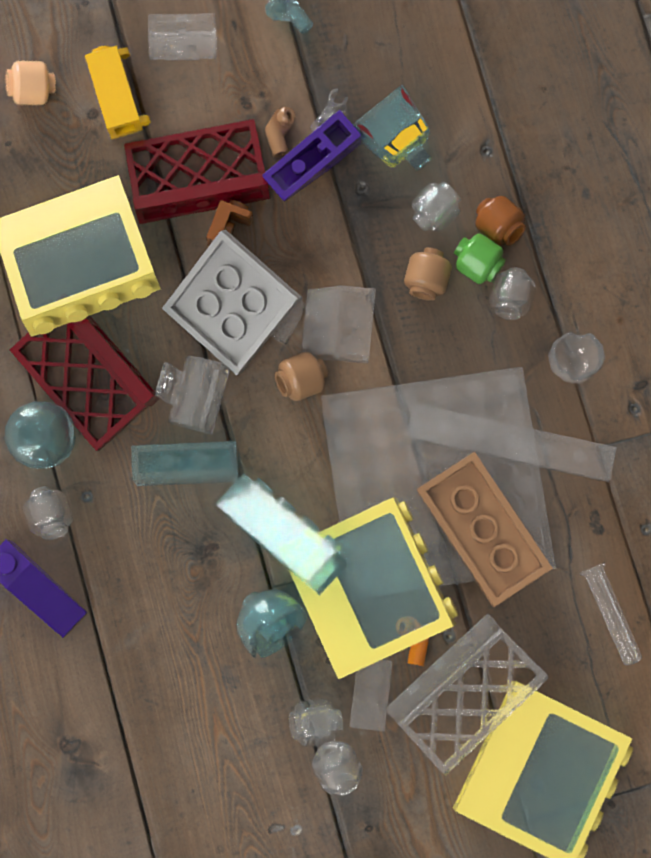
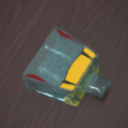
(395, 131)

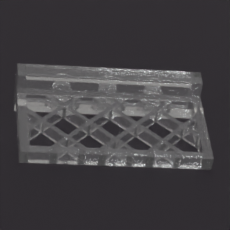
(441, 677)

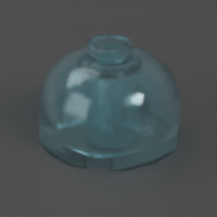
(39, 434)
(267, 621)

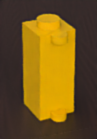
(114, 91)

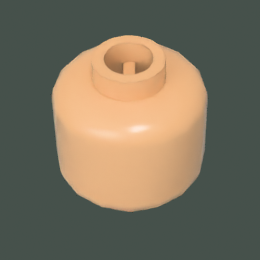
(29, 83)

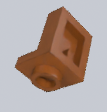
(225, 214)

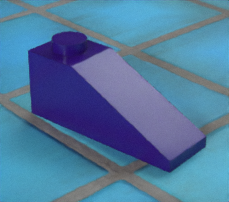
(313, 156)
(38, 590)

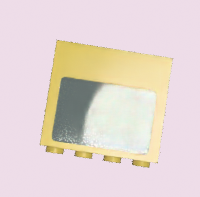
(75, 256)
(382, 596)
(544, 777)

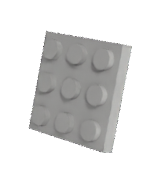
(231, 302)

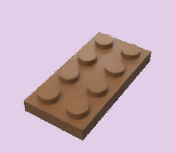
(484, 529)

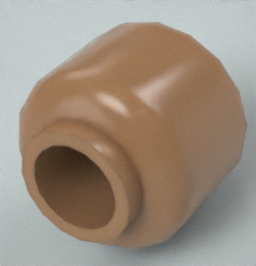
(427, 274)
(301, 376)

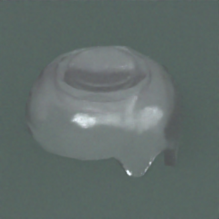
(576, 357)

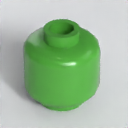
(479, 258)

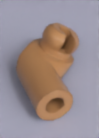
(278, 128)

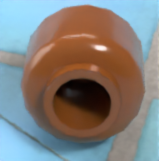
(500, 220)

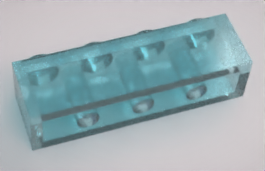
(283, 534)

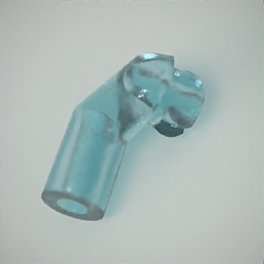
(289, 11)

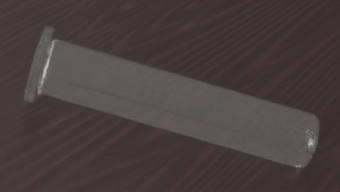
(612, 614)

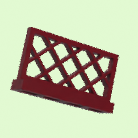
(194, 197)
(112, 360)

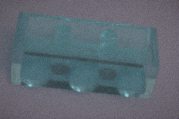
(185, 463)

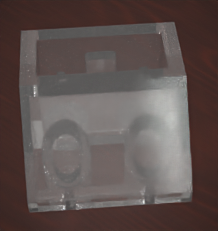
(339, 323)

